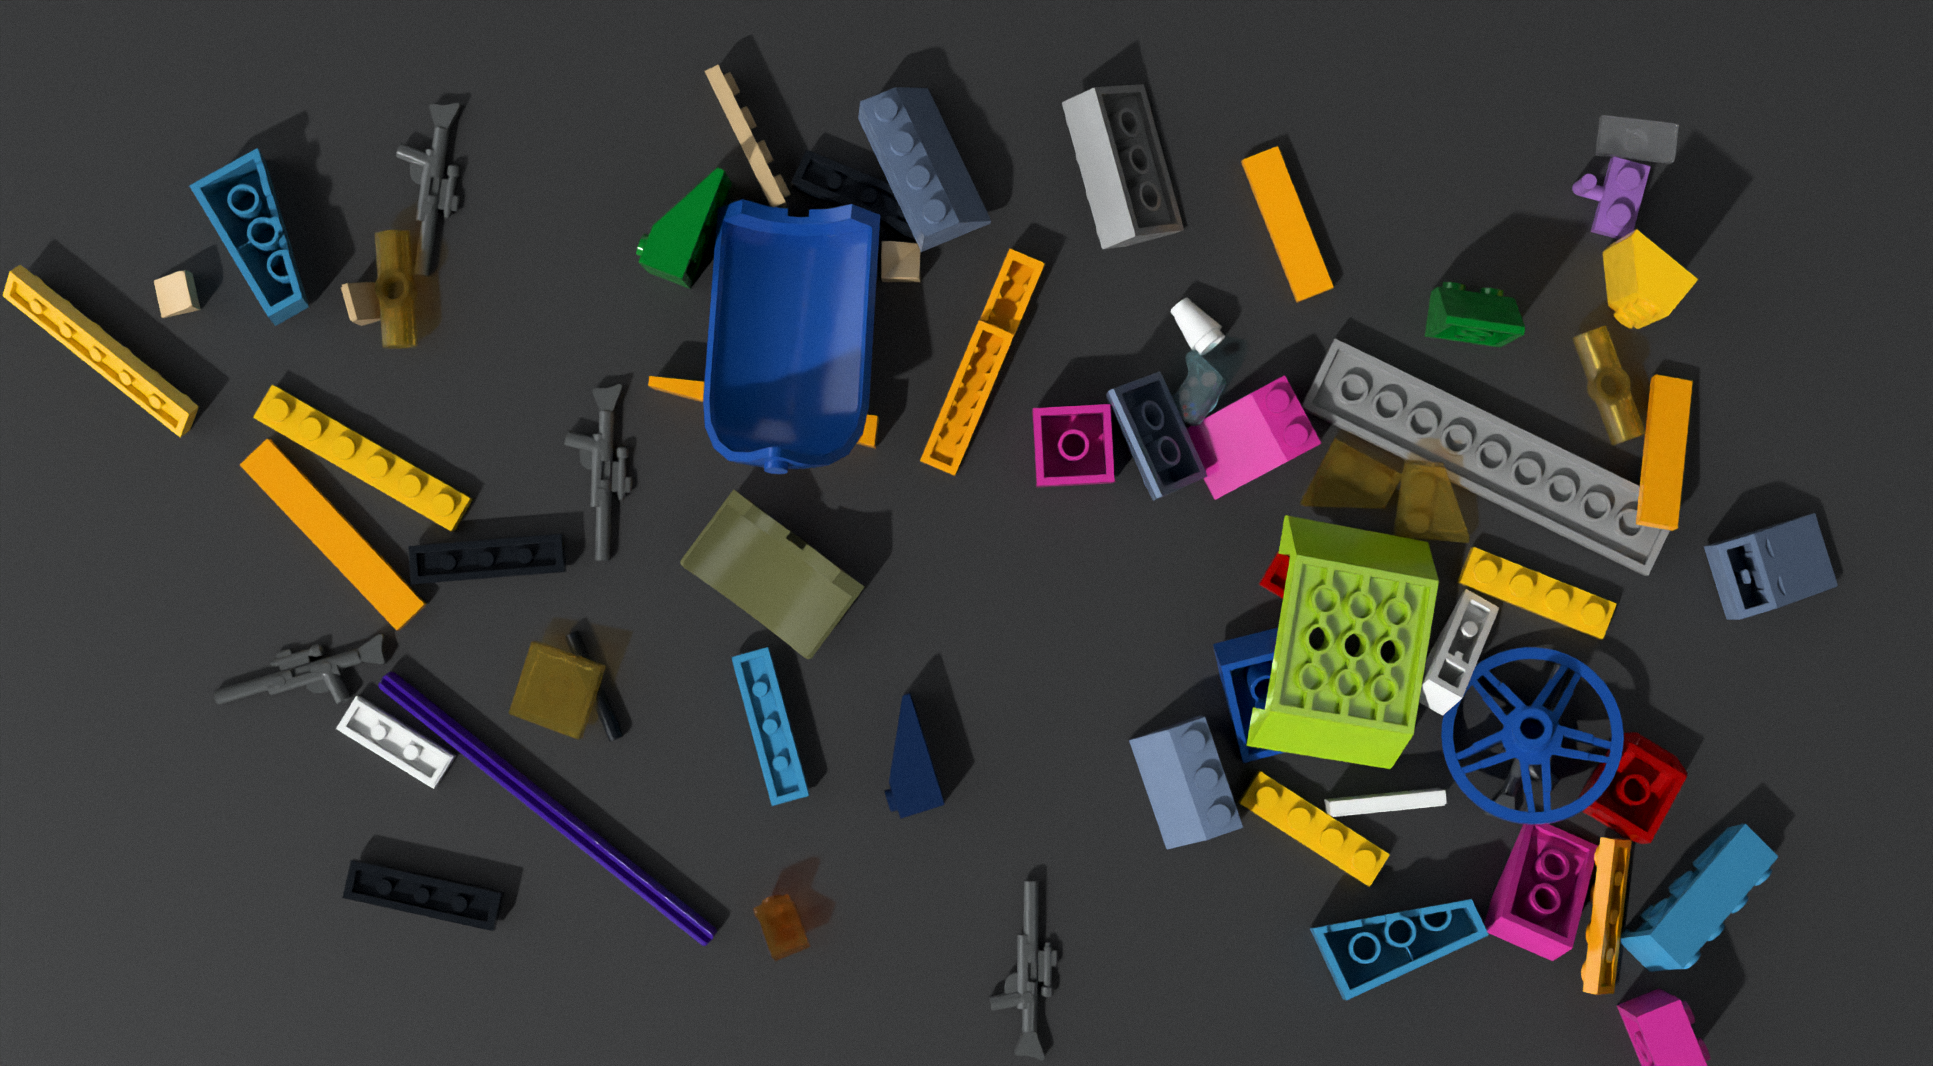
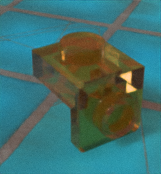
(781, 926)

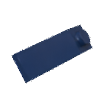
(912, 772)

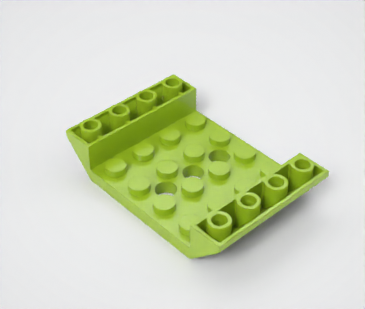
(1323, 697)

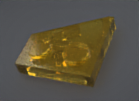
(1350, 480)
(1428, 504)

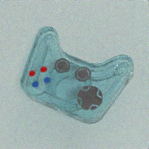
(1199, 390)

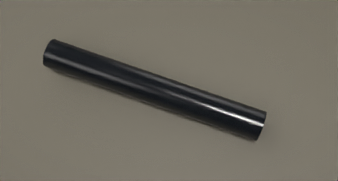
(601, 701)

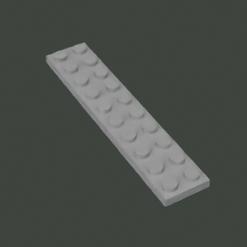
(1484, 455)

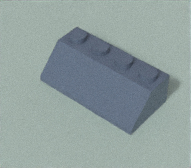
(922, 165)

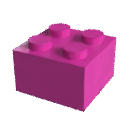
(1073, 445)
(1663, 1030)

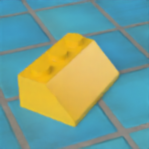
(1643, 280)

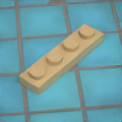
(742, 123)

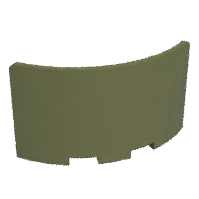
(772, 574)

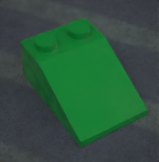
(682, 235)
(1473, 316)

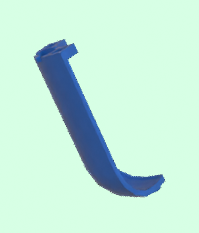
(790, 334)

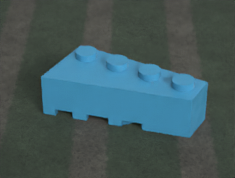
(251, 225)
(1701, 901)
(1389, 945)

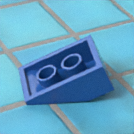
(1245, 678)

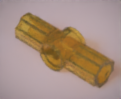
(397, 314)
(1600, 360)

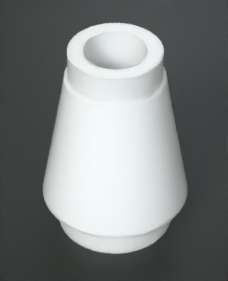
(1197, 327)

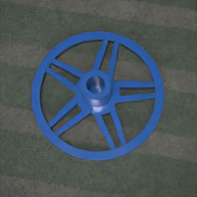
(1534, 736)

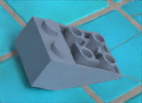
(1770, 567)

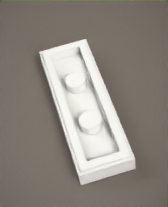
(396, 742)
(1385, 802)

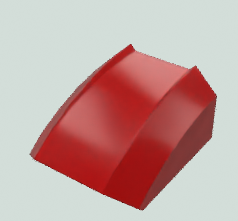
(1639, 791)

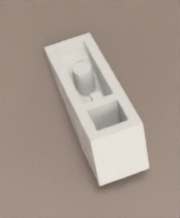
(1456, 652)

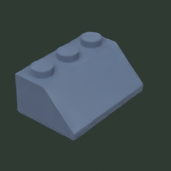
(1156, 435)
(1186, 783)

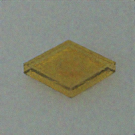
(557, 689)

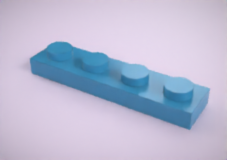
(770, 726)

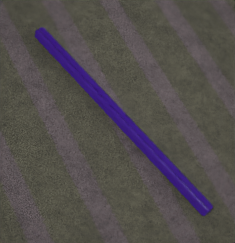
(547, 808)

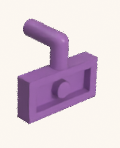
(1617, 198)

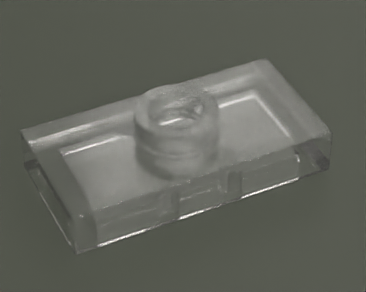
(1637, 139)

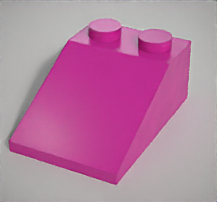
(1252, 437)
(1542, 891)

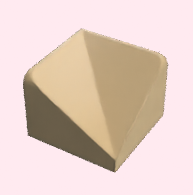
(900, 262)

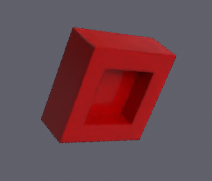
(1275, 575)

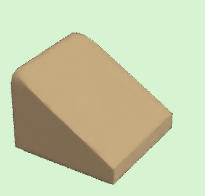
(177, 294)
(361, 302)

